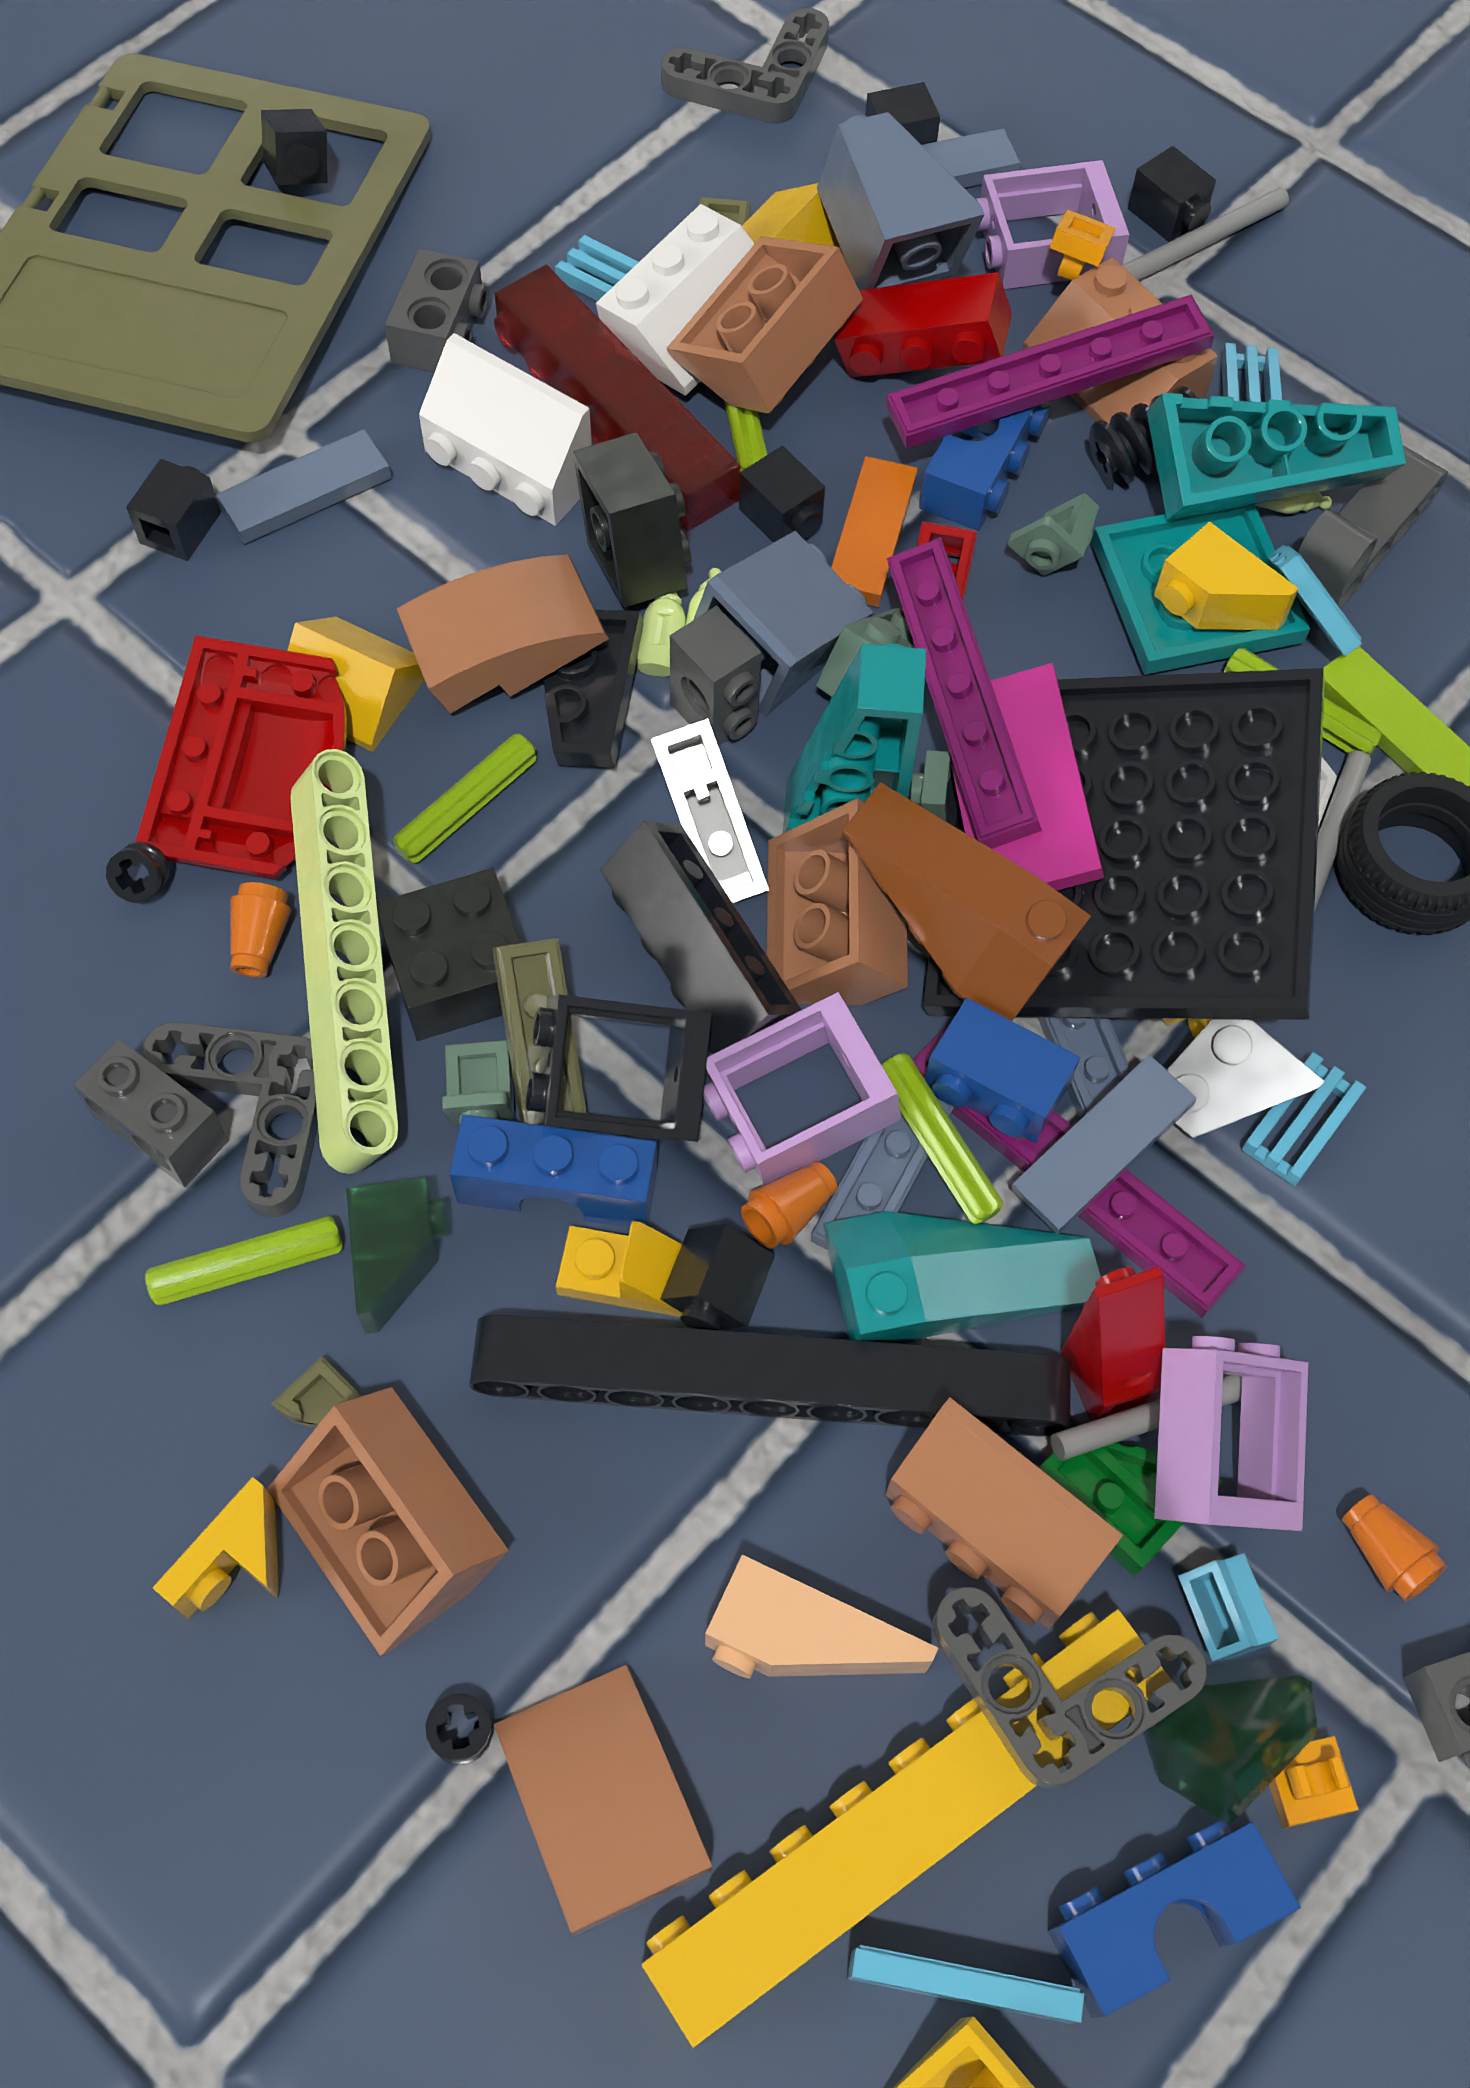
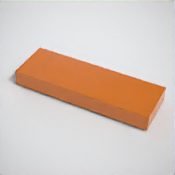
(874, 526)

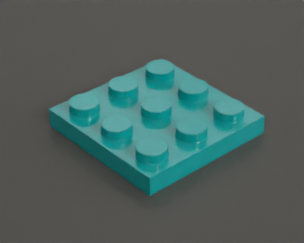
(1132, 563)

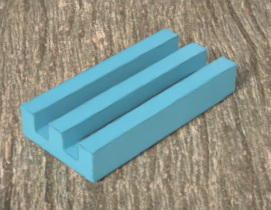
(597, 260)
(1252, 364)
(1316, 599)
(1274, 1159)

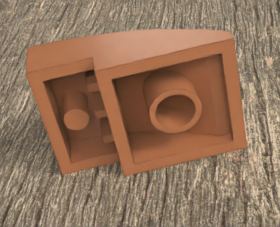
(501, 628)
(601, 1800)

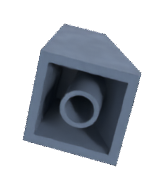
(894, 205)
(789, 609)

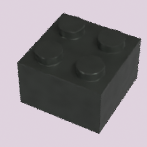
(632, 518)
(444, 952)

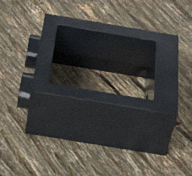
(683, 1070)

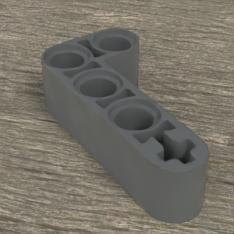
(1353, 543)

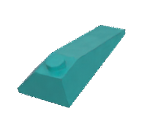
(939, 1276)

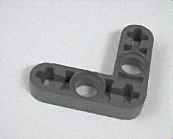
(686, 70)
(264, 1078)
(1067, 1718)

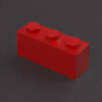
(926, 326)

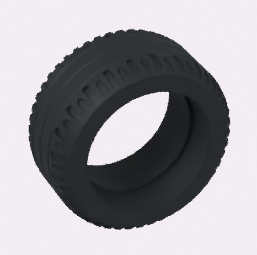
(1382, 886)

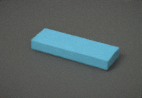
(966, 1984)

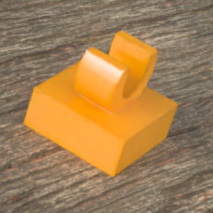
(1080, 241)
(1313, 1785)

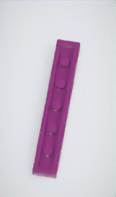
(1049, 371)
(964, 696)
(1126, 1215)

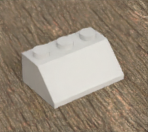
(669, 289)
(504, 429)

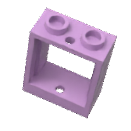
(1040, 193)
(780, 1044)
(1269, 1442)

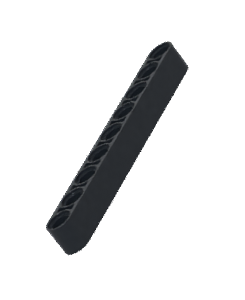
(767, 1374)

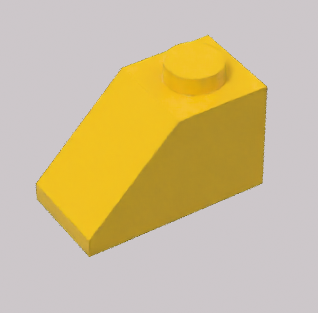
(1223, 585)

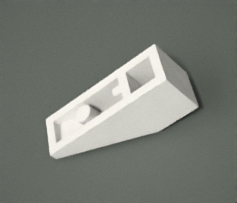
(710, 808)

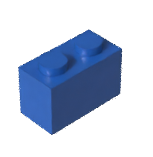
(1000, 1071)

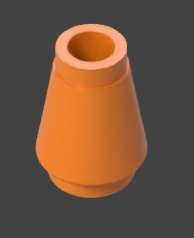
(256, 927)
(788, 1204)
(1394, 1548)

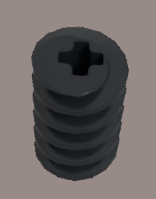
(1125, 442)

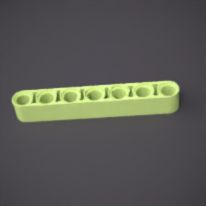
(330, 981)

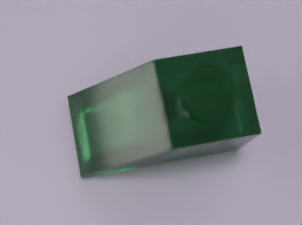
(391, 1244)
(1234, 1741)

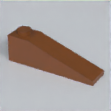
(972, 909)

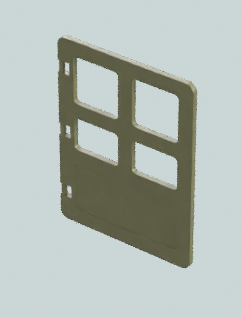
(159, 327)

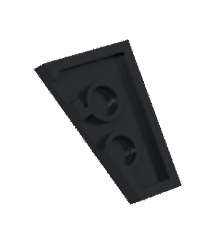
(591, 694)

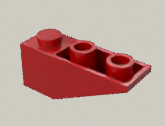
(1119, 1342)

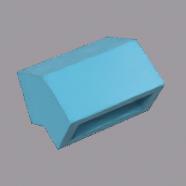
(1228, 1608)

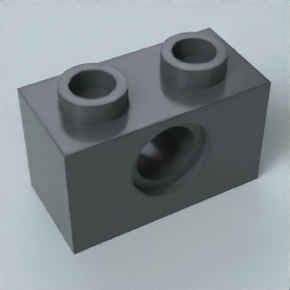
(715, 675)

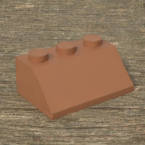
(1104, 296)
(767, 321)
(830, 918)
(999, 1515)
(385, 1518)

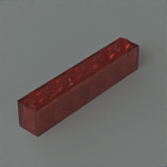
(591, 365)

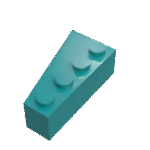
(1249, 453)
(863, 735)

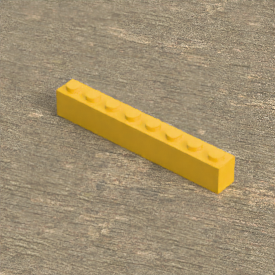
(876, 1842)

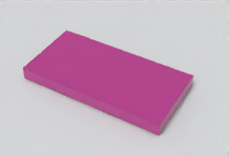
(1038, 727)

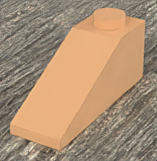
(795, 1630)

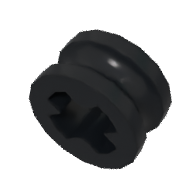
(134, 854)
(440, 1719)

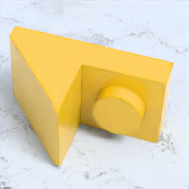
(618, 1267)
(239, 1535)

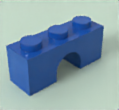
(972, 476)
(511, 1161)
(1112, 1942)

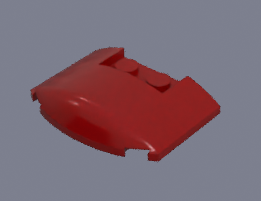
(234, 751)

